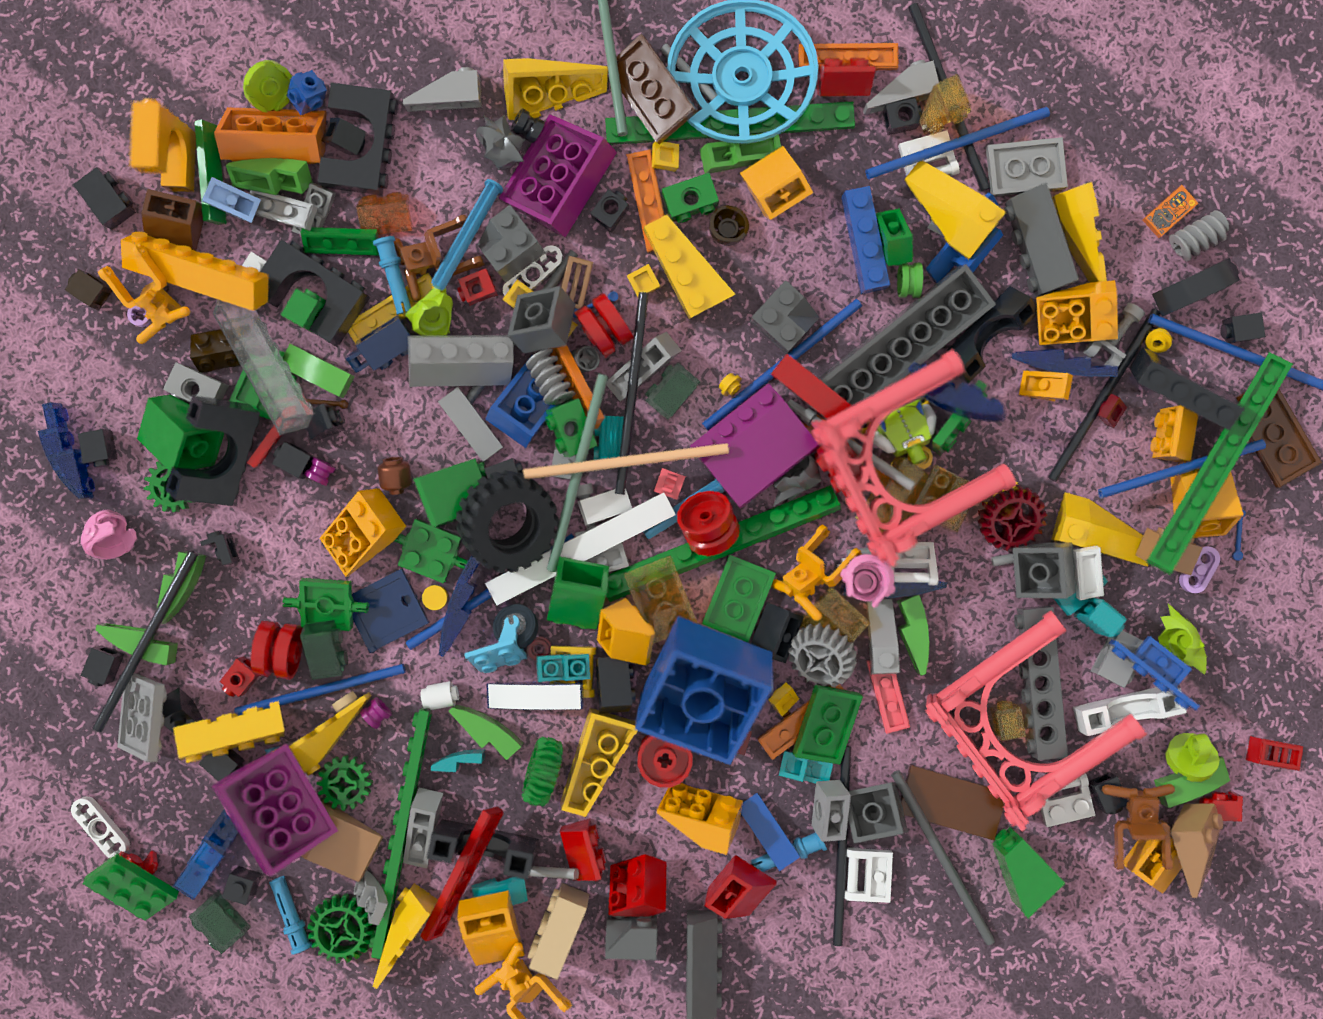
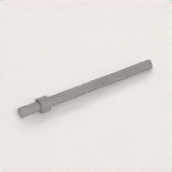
(808, 416)

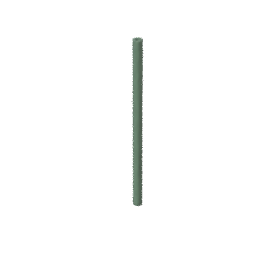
(612, 67)
(576, 477)

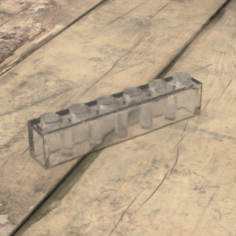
(264, 367)

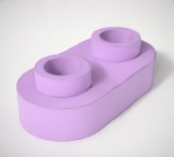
(1202, 571)

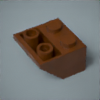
(172, 218)

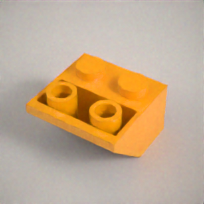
(776, 183)
(1174, 434)
(625, 633)
(1146, 863)

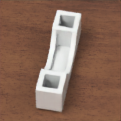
(1144, 704)

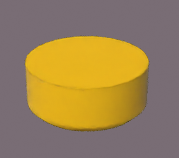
(435, 597)

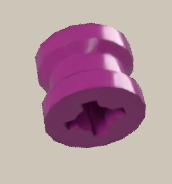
(320, 471)
(375, 713)

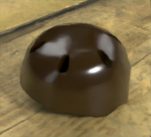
(727, 229)

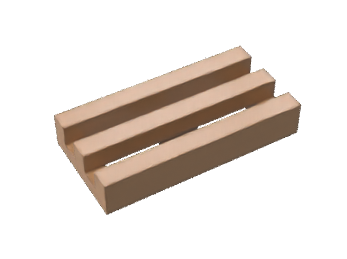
(580, 262)

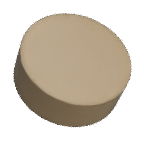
(345, 701)

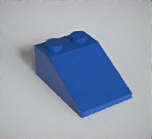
(519, 408)

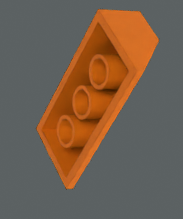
(275, 134)

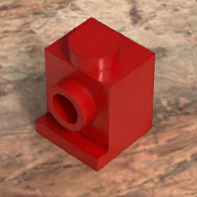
(479, 278)
(243, 669)
(1227, 805)

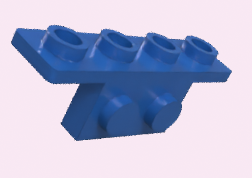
(950, 257)
(1159, 664)

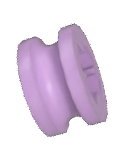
(131, 314)

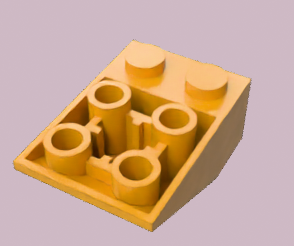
(1078, 314)
(362, 530)
(702, 816)
(488, 927)

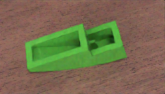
(727, 156)
(270, 175)
(318, 371)
(186, 588)
(915, 632)
(128, 637)
(486, 729)
(1187, 790)

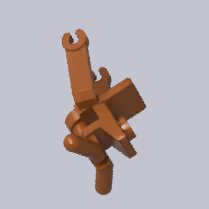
(427, 255)
(1143, 820)

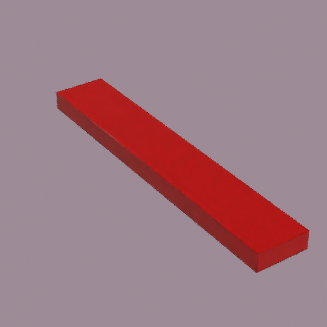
(462, 873)

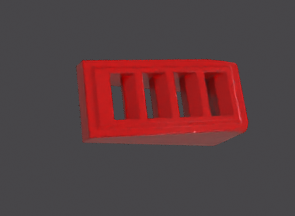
(1259, 749)

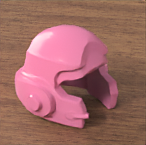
(107, 535)
(868, 579)

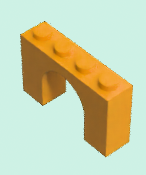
(163, 146)

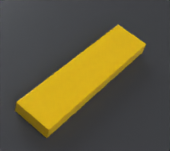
(385, 311)

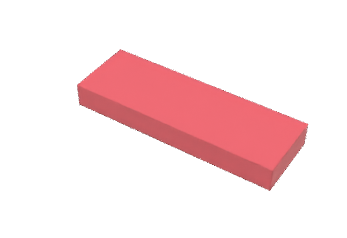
(889, 701)

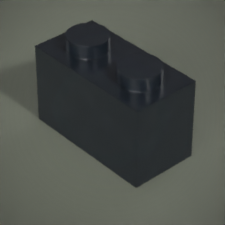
(104, 197)
(777, 630)
(614, 685)

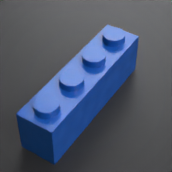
(865, 240)

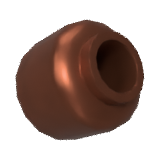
(394, 475)

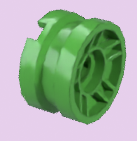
(910, 280)

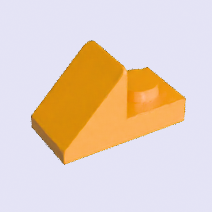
(1046, 385)

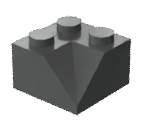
(509, 244)
(785, 317)
(541, 320)
(1044, 570)
(876, 813)
(631, 937)

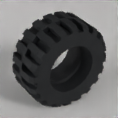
(523, 546)

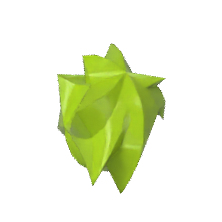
(432, 313)
(1183, 640)

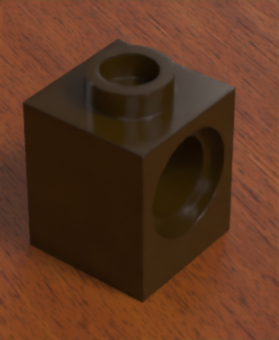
(88, 289)

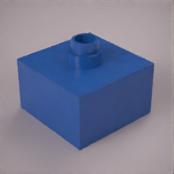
(704, 691)

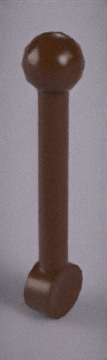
(343, 404)

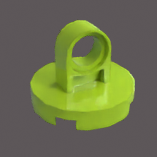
(267, 86)
(1192, 756)

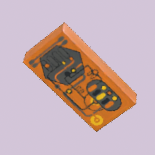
(1170, 211)

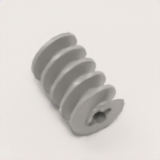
(1200, 235)
(548, 379)

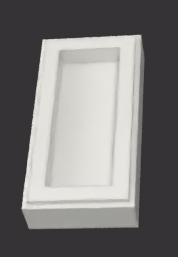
(604, 506)
(1088, 572)

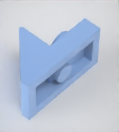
(231, 200)

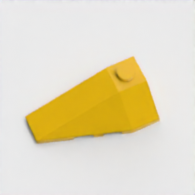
(548, 84)
(955, 208)
(1076, 215)
(1091, 525)
(318, 743)
(407, 920)

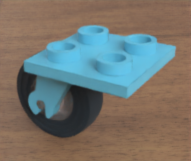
(514, 630)

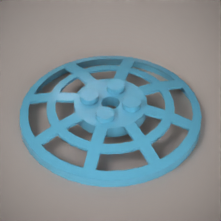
(748, 60)

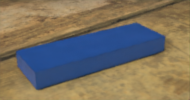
(769, 832)

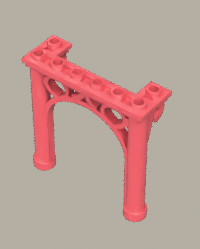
(845, 425)
(1060, 773)

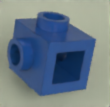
(306, 92)

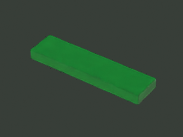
(209, 166)

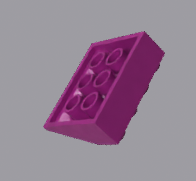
(558, 174)
(762, 443)
(275, 809)

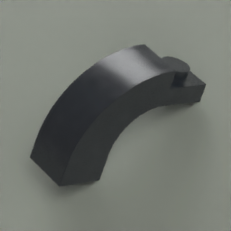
(1196, 287)

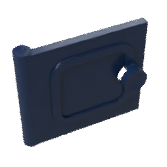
(387, 614)

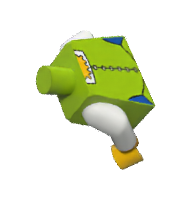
(906, 431)

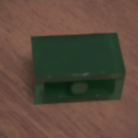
(672, 391)
(324, 649)
(219, 922)

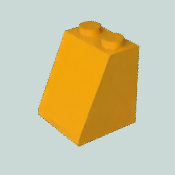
(1223, 512)

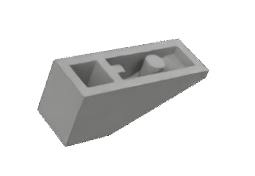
(912, 83)
(452, 91)
(653, 359)
(882, 638)
(422, 822)

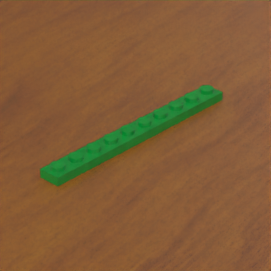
(815, 118)
(1218, 465)
(751, 532)
(397, 842)

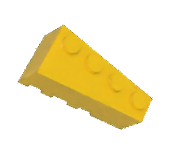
(687, 270)
(229, 732)
(598, 752)

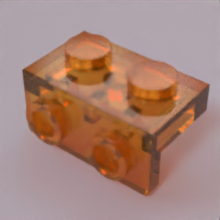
(385, 214)

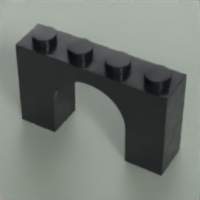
(367, 172)
(343, 301)
(1208, 401)
(220, 482)
(513, 850)

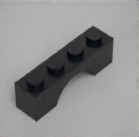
(1011, 312)

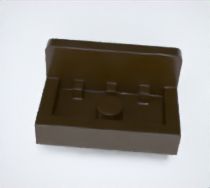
(212, 351)

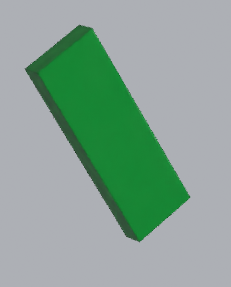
(339, 241)

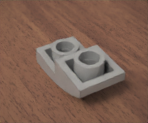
(323, 199)
(371, 897)

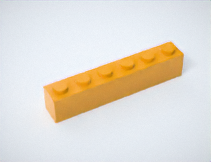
(199, 271)

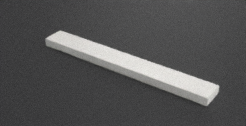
(584, 546)

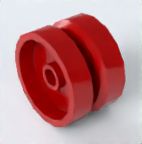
(601, 327)
(708, 523)
(276, 650)
(660, 771)

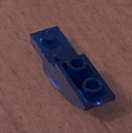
(963, 401)
(65, 460)

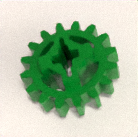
(164, 499)
(344, 793)

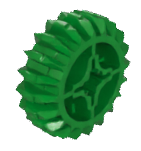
(542, 771)
(331, 925)

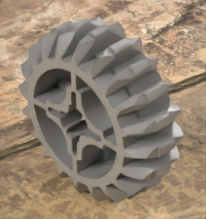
(822, 655)

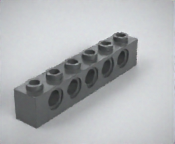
(1055, 743)

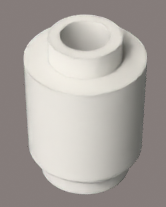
(439, 695)

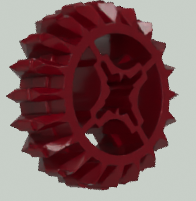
(1016, 525)

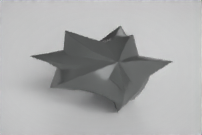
(500, 143)
(798, 479)

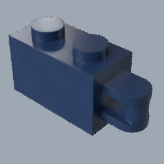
(381, 346)

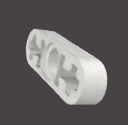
(543, 275)
(89, 827)

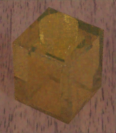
(1007, 721)

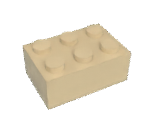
(558, 930)

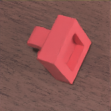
(669, 483)

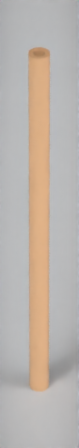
(626, 461)

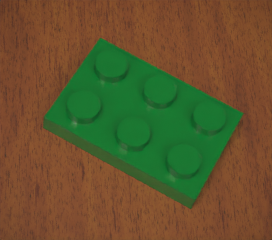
(946, 437)
(738, 598)
(827, 724)
(130, 887)

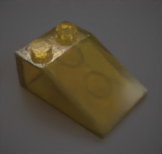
(659, 596)

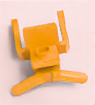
(157, 303)
(810, 573)
(521, 984)

